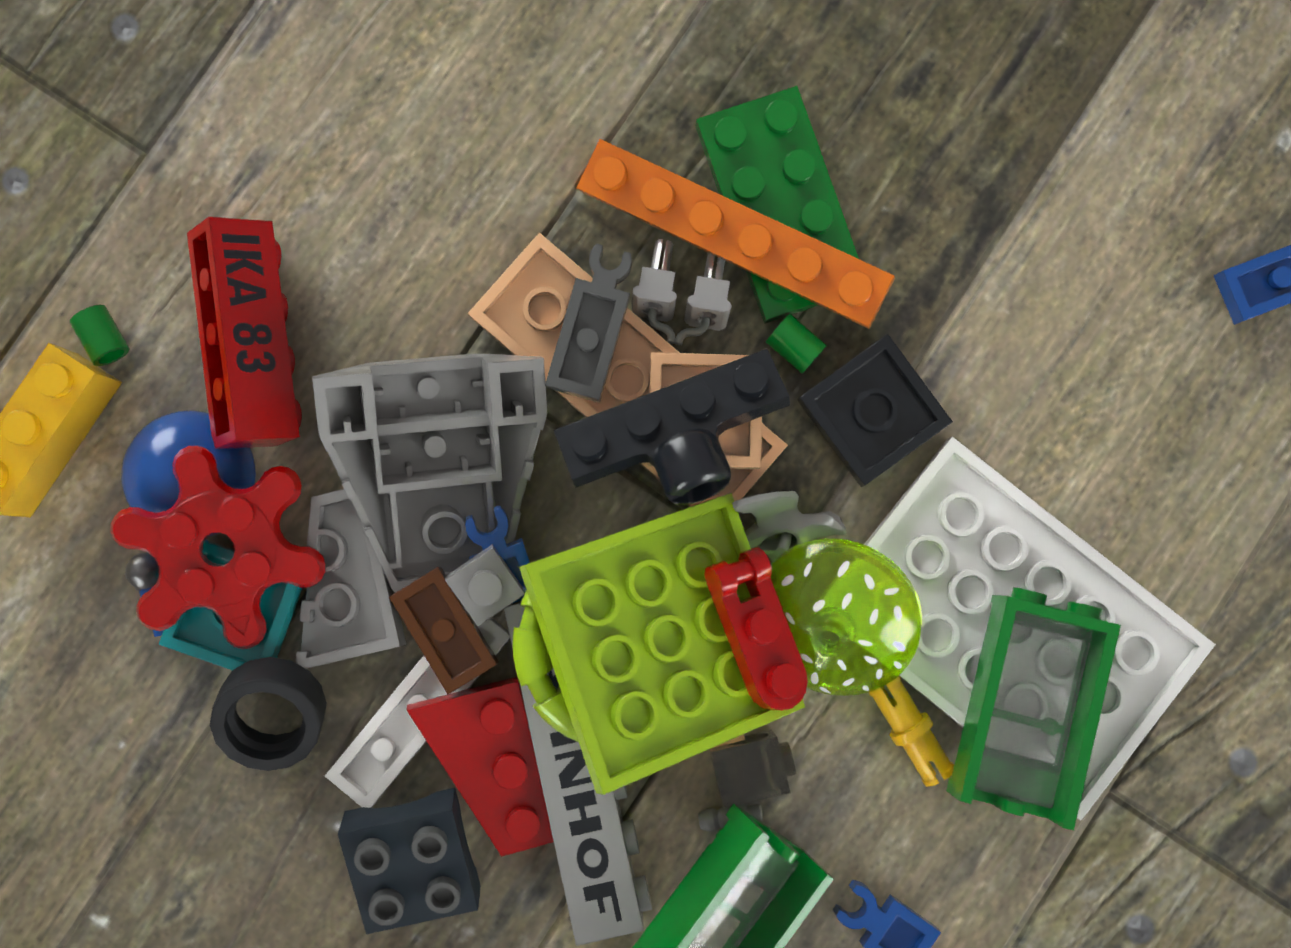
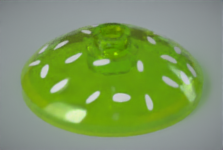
(861, 600)

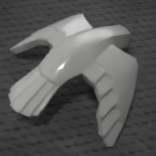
(781, 525)

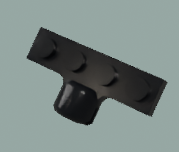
(676, 429)

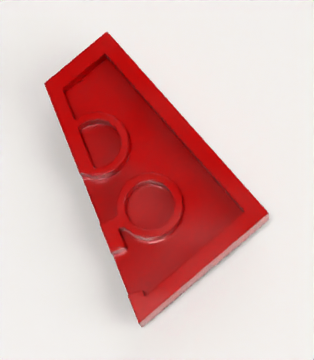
(491, 759)

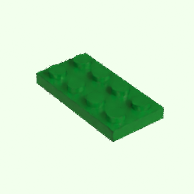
(773, 164)

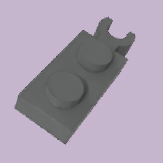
(590, 330)

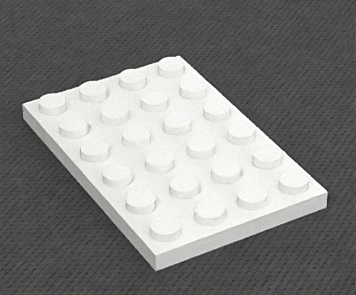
(975, 536)

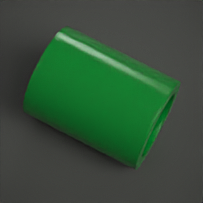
(99, 335)
(795, 343)

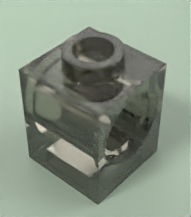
(752, 768)

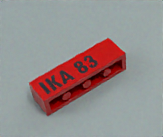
(243, 333)

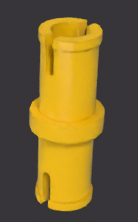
(912, 731)

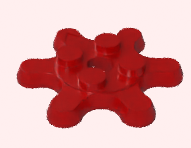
(245, 516)

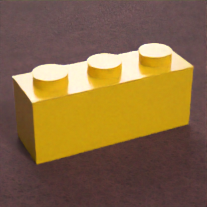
(47, 425)

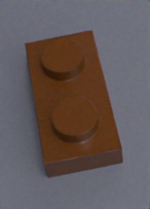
(443, 630)

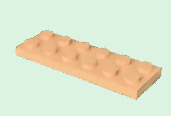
(526, 317)

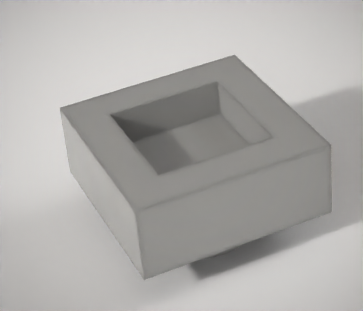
(484, 585)

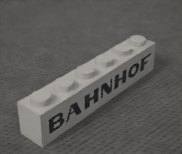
(586, 831)

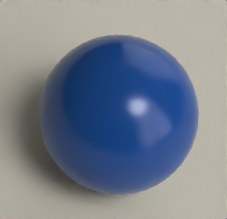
(148, 460)

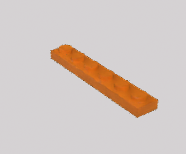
(736, 233)

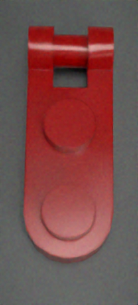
(758, 630)

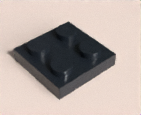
(874, 410)

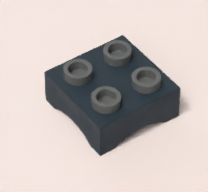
(409, 862)

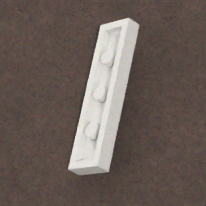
(391, 735)

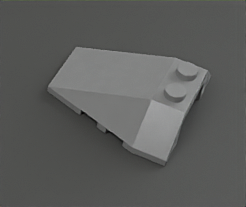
(430, 447)

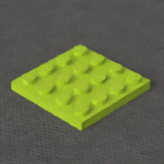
(644, 643)

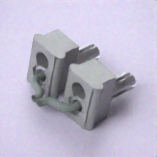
(657, 301)

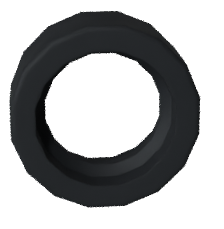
(260, 749)

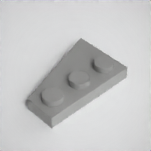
(351, 605)

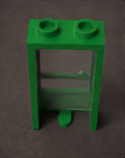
(1035, 707)
(740, 892)

